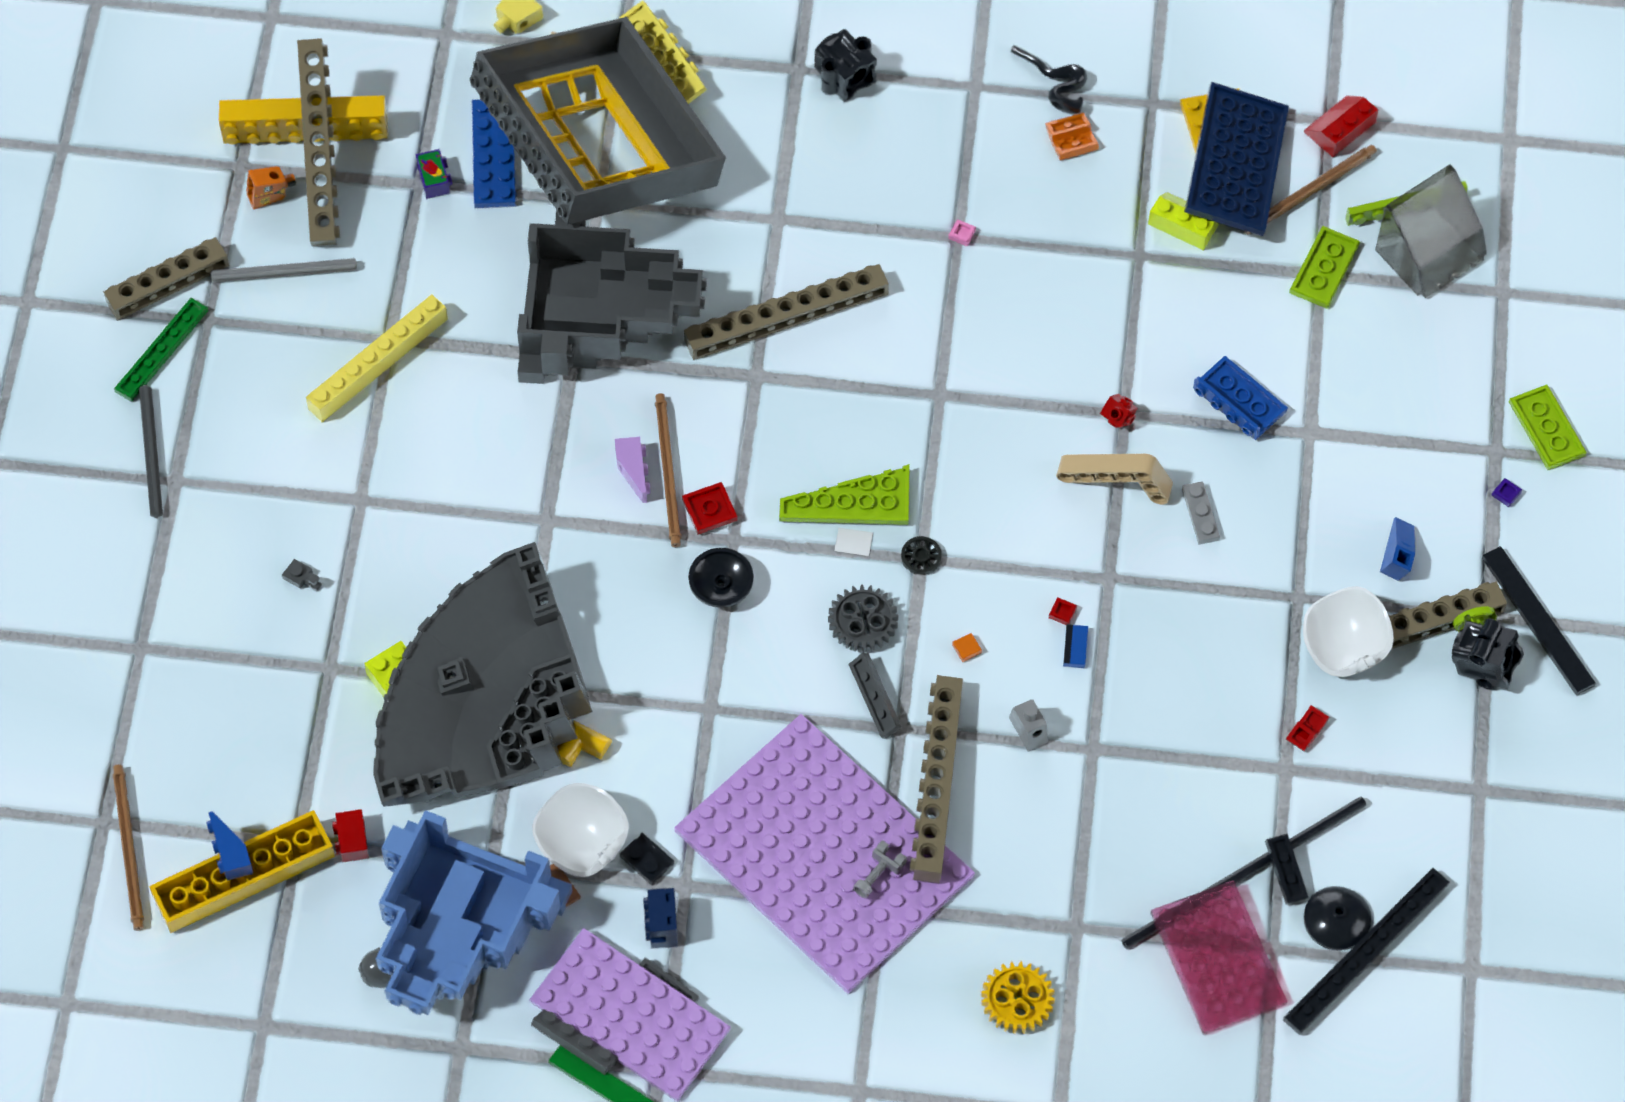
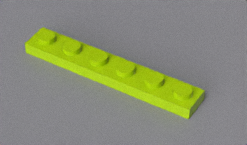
(1371, 211)

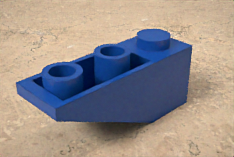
(1399, 550)
(232, 850)

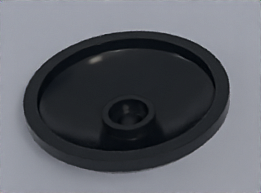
(716, 567)
(1332, 929)

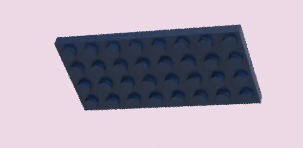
(1236, 159)

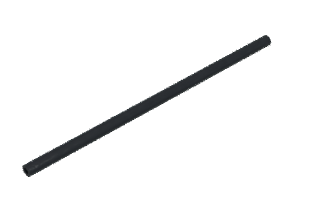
(1262, 861)

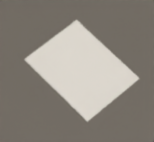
(853, 541)

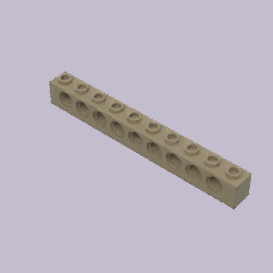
(306, 51)
(780, 320)
(931, 868)

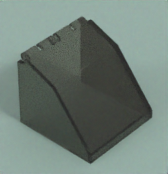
(1432, 233)

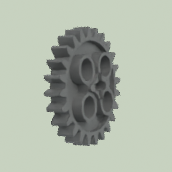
(882, 613)

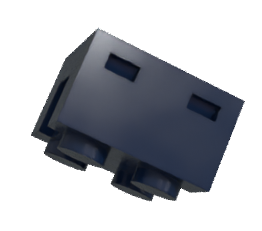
(660, 918)

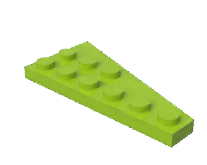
(858, 500)

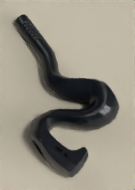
(1072, 71)

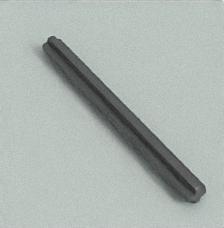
(150, 450)

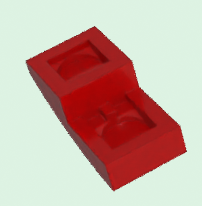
(1307, 728)

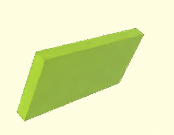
(1324, 267)
(1547, 427)

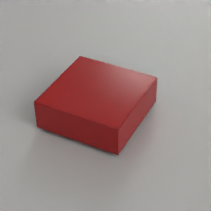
(1062, 611)

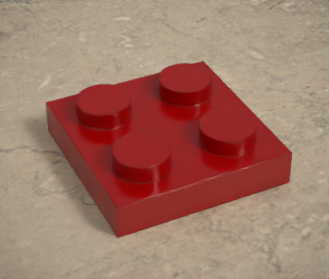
(709, 508)

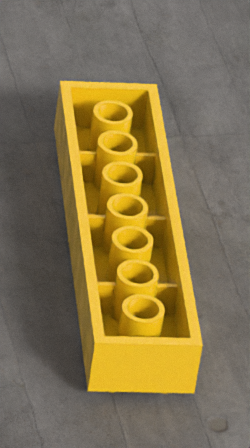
(281, 119)
(273, 858)

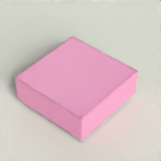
(962, 232)

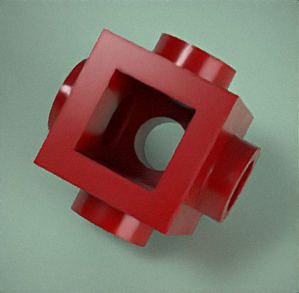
(1119, 411)

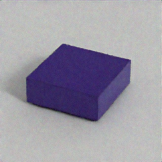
(1506, 492)

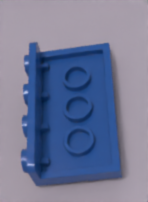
(1239, 397)

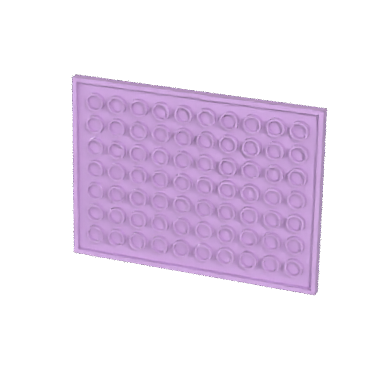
(798, 837)

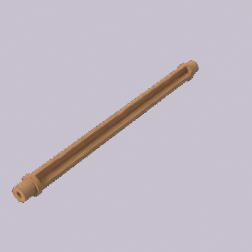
(1319, 183)
(668, 474)
(128, 848)

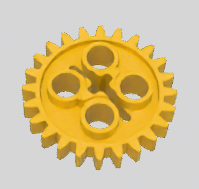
(1030, 982)

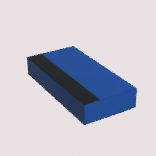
(1075, 646)

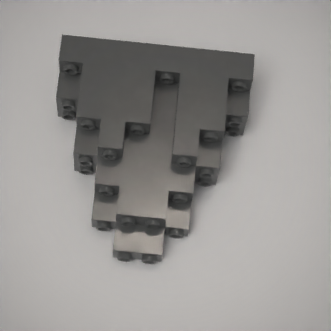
(596, 295)

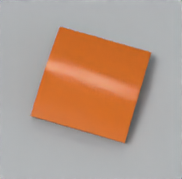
(1071, 136)

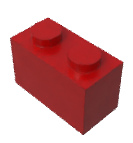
(351, 835)

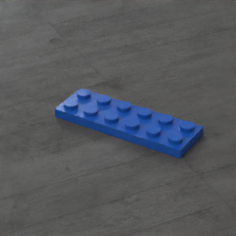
(491, 161)

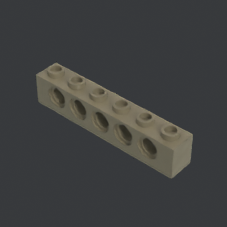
(162, 287)
(1414, 631)

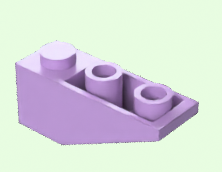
(630, 464)

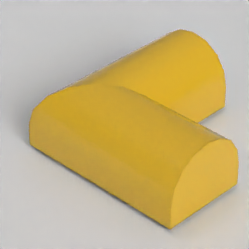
(587, 740)

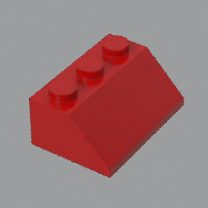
(1342, 124)

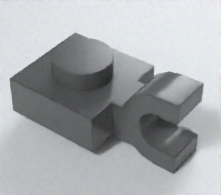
(301, 574)

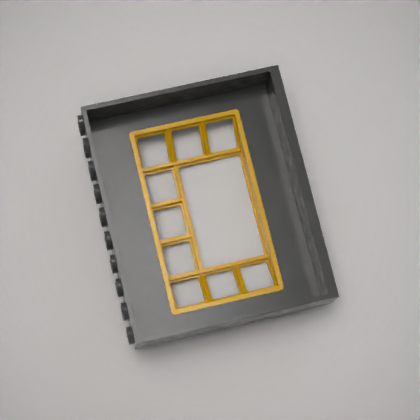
(634, 90)

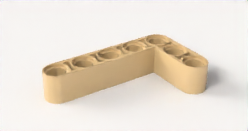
(1118, 468)

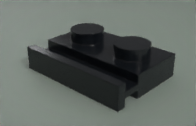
(646, 858)

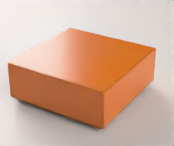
(966, 647)

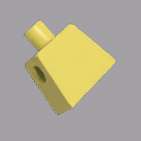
(517, 15)

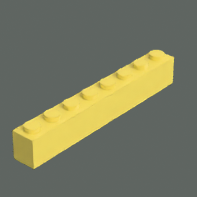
(376, 358)

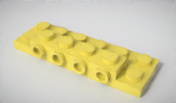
(666, 51)

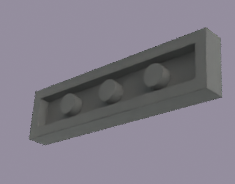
(874, 695)
(574, 1041)

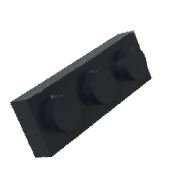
(1286, 869)

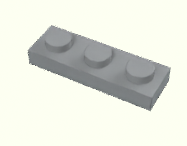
(1200, 513)

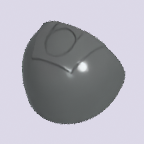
(370, 972)

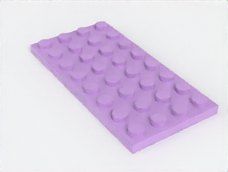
(631, 1014)

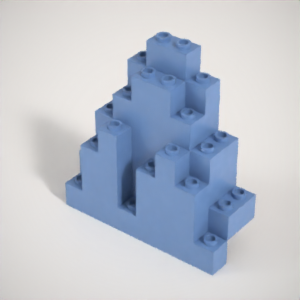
(456, 911)

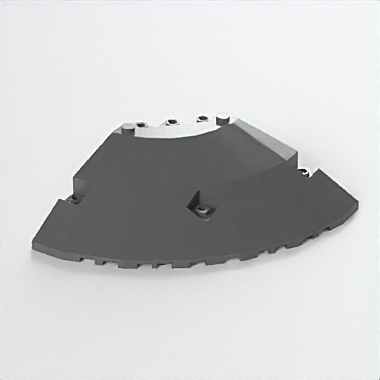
(509, 694)

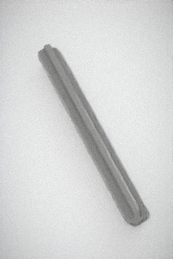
(284, 270)

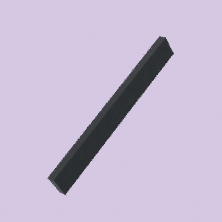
(1538, 620)

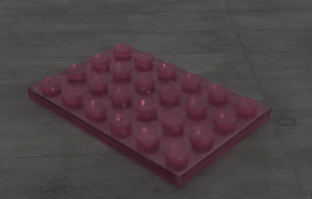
(1218, 957)

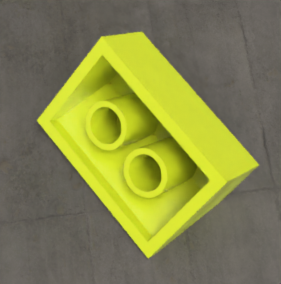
(1170, 218)

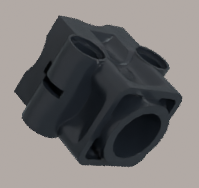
(845, 64)
(1487, 653)

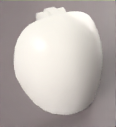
(1347, 631)
(580, 829)

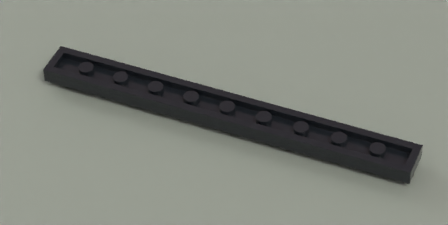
(1365, 951)

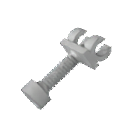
(863, 888)

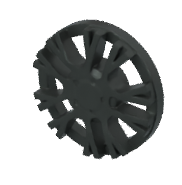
(921, 555)

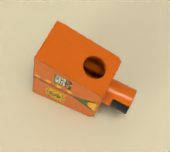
(267, 186)

